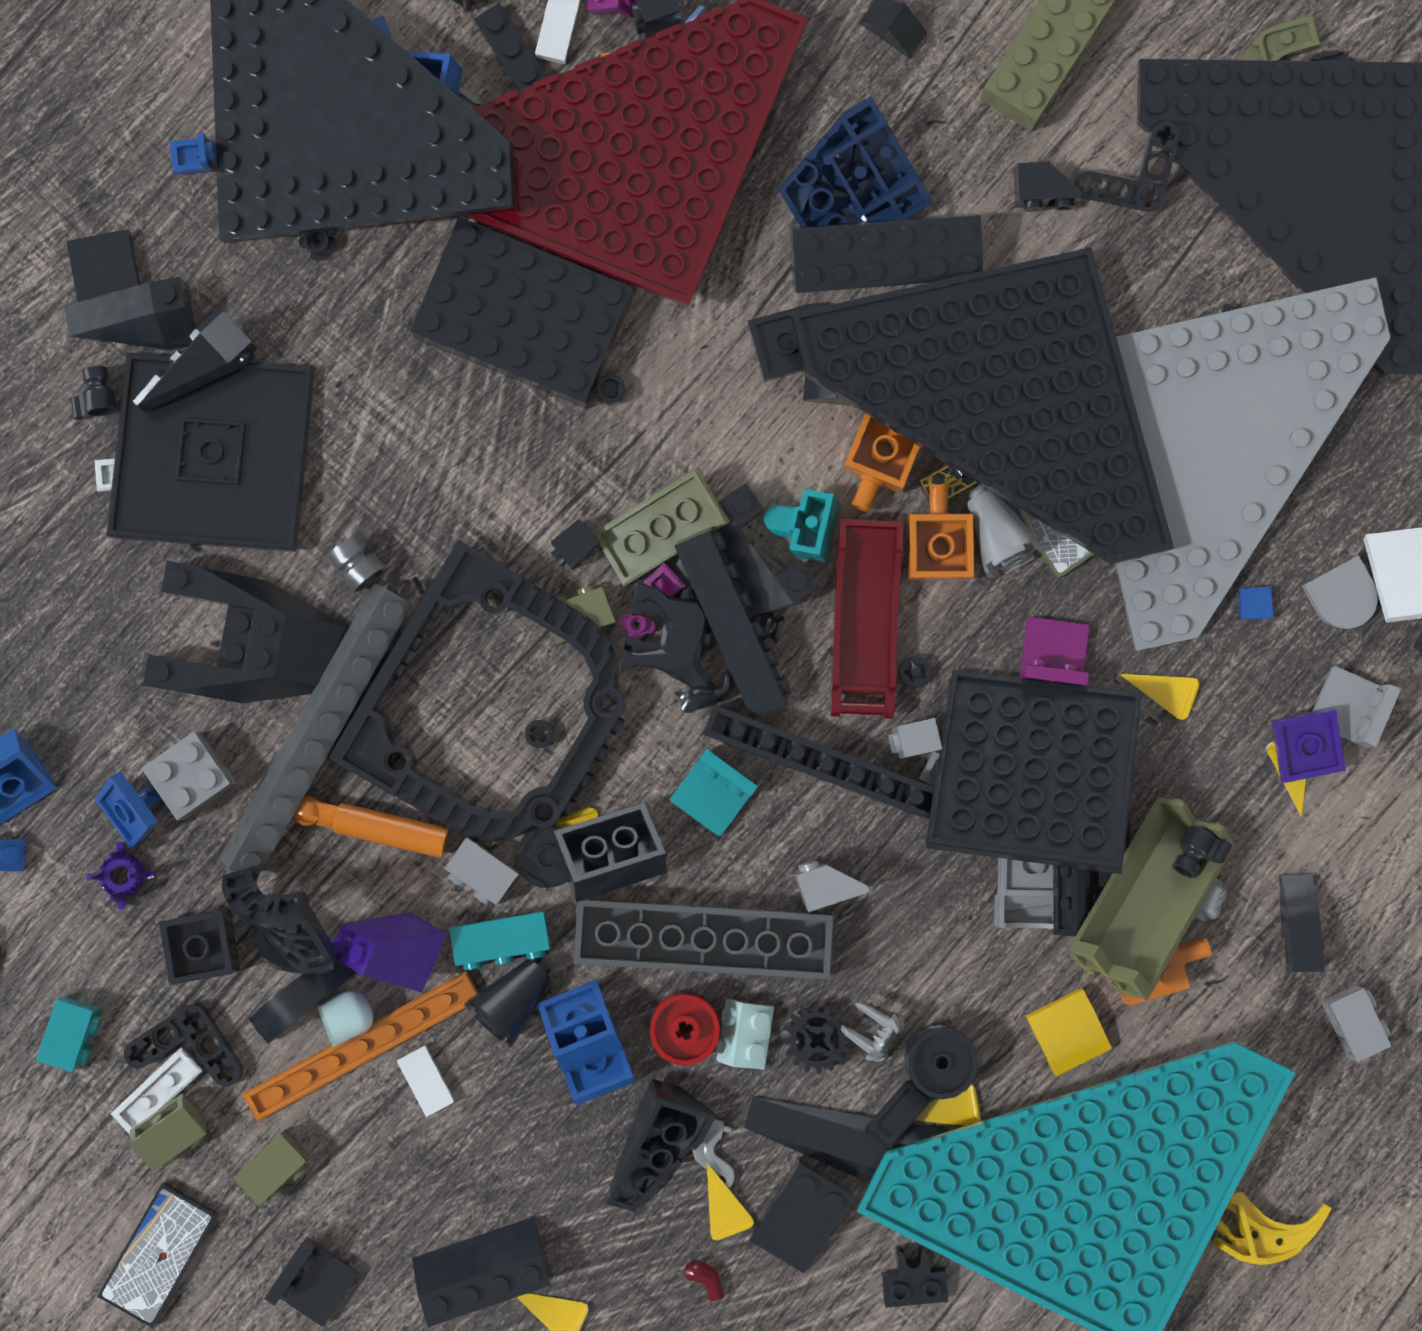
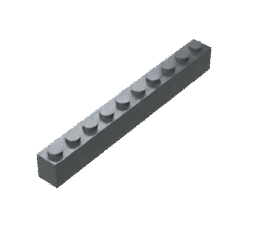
(315, 730)

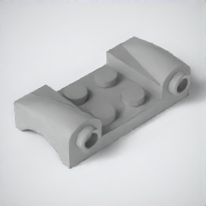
(1024, 895)

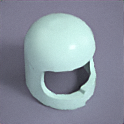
(345, 1016)

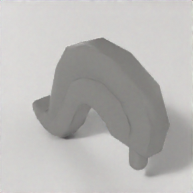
(706, 1154)

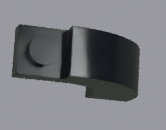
(297, 1000)

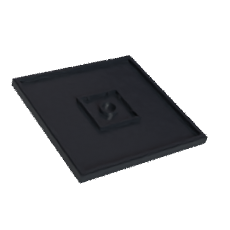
(214, 461)

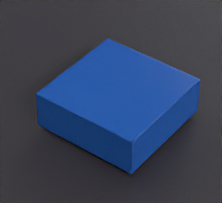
(1255, 603)

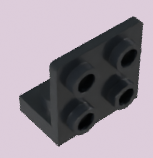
(313, 1282)

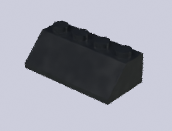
(481, 1271)

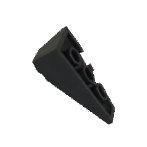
(215, 351)
(661, 1135)

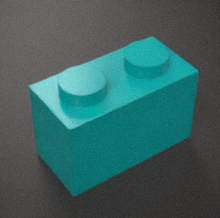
(69, 1034)

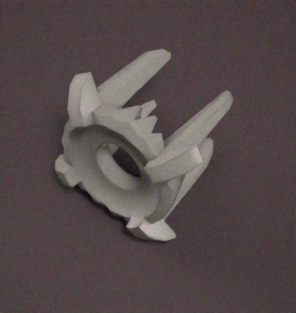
(876, 1049)

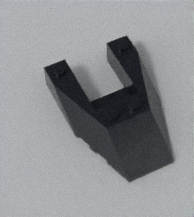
(268, 644)

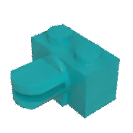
(808, 525)

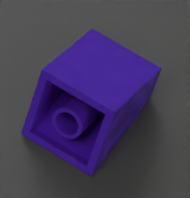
(391, 949)

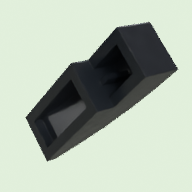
(1301, 923)

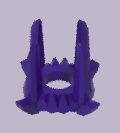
(136, 876)

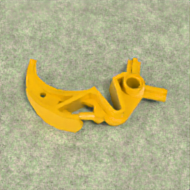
(1263, 1247)

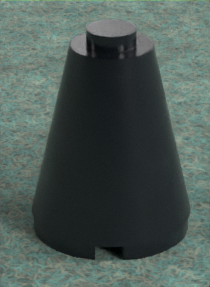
(511, 1000)

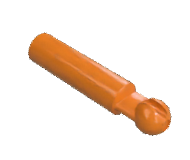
(374, 826)

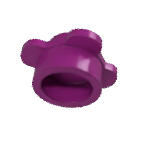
(635, 633)

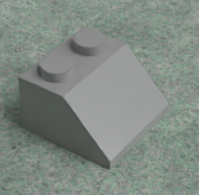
(825, 886)

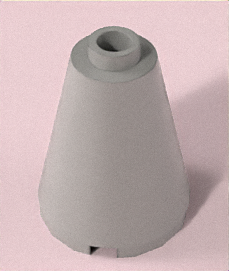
(1000, 534)

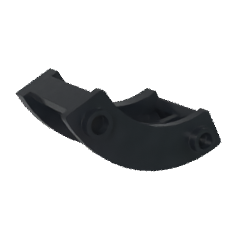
(278, 925)

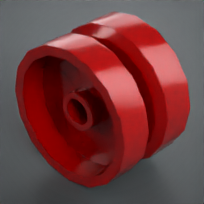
(690, 1046)

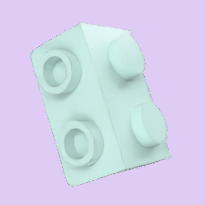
(744, 1034)

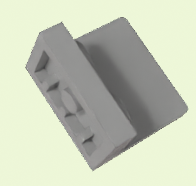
(1360, 705)

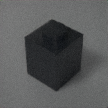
(574, 545)

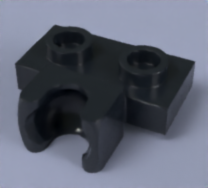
(914, 1281)

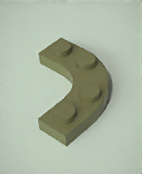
(1284, 40)

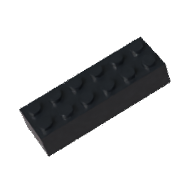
(885, 252)

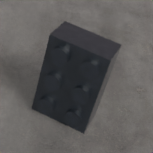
(610, 852)

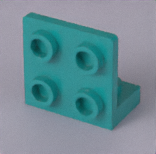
(713, 793)

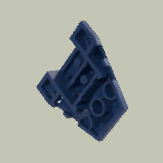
(855, 174)

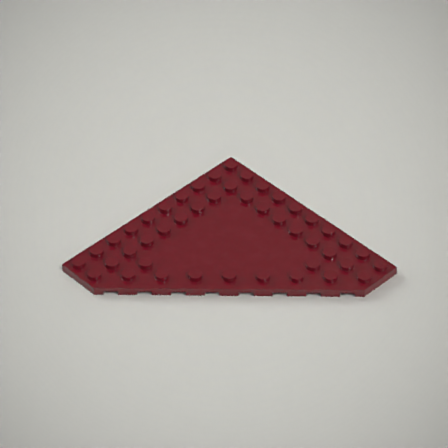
(646, 146)

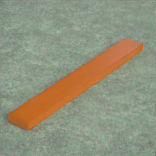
(380, 1037)

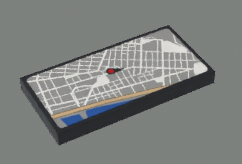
(157, 1254)

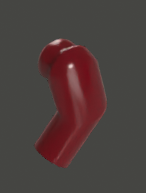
(705, 1275)

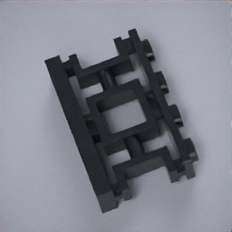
(1069, 895)

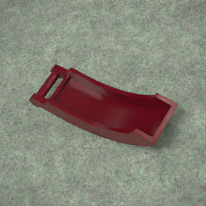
(866, 615)

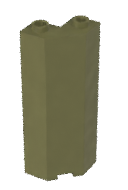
(1148, 905)

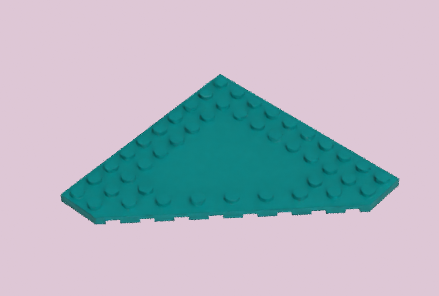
(1093, 1193)

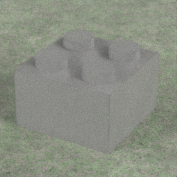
(189, 775)

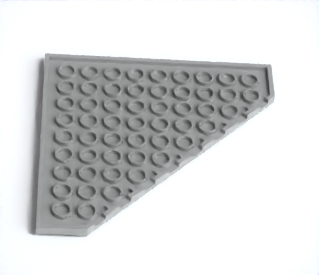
(1229, 429)

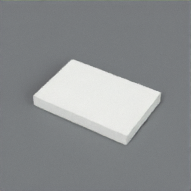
(1397, 572)

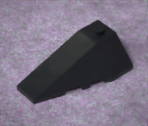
(143, 315)

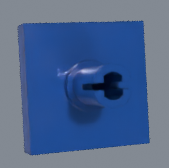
(128, 808)

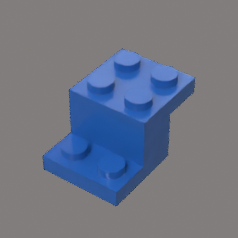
(586, 1042)

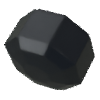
(610, 389)

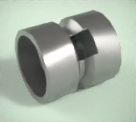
(353, 559)

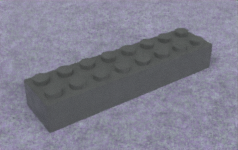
(703, 938)

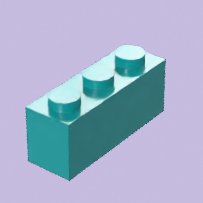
(500, 939)

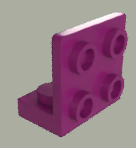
(1054, 651)

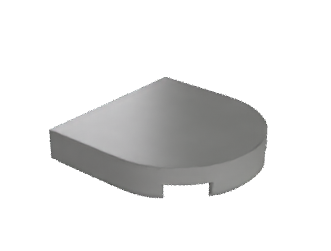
(1343, 595)

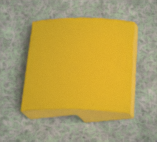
(1068, 1032)

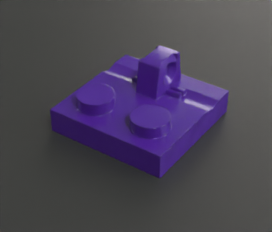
(1308, 745)

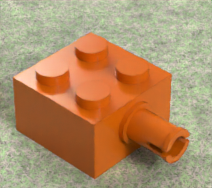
(879, 460)
(939, 542)
(1174, 975)

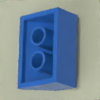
(21, 776)

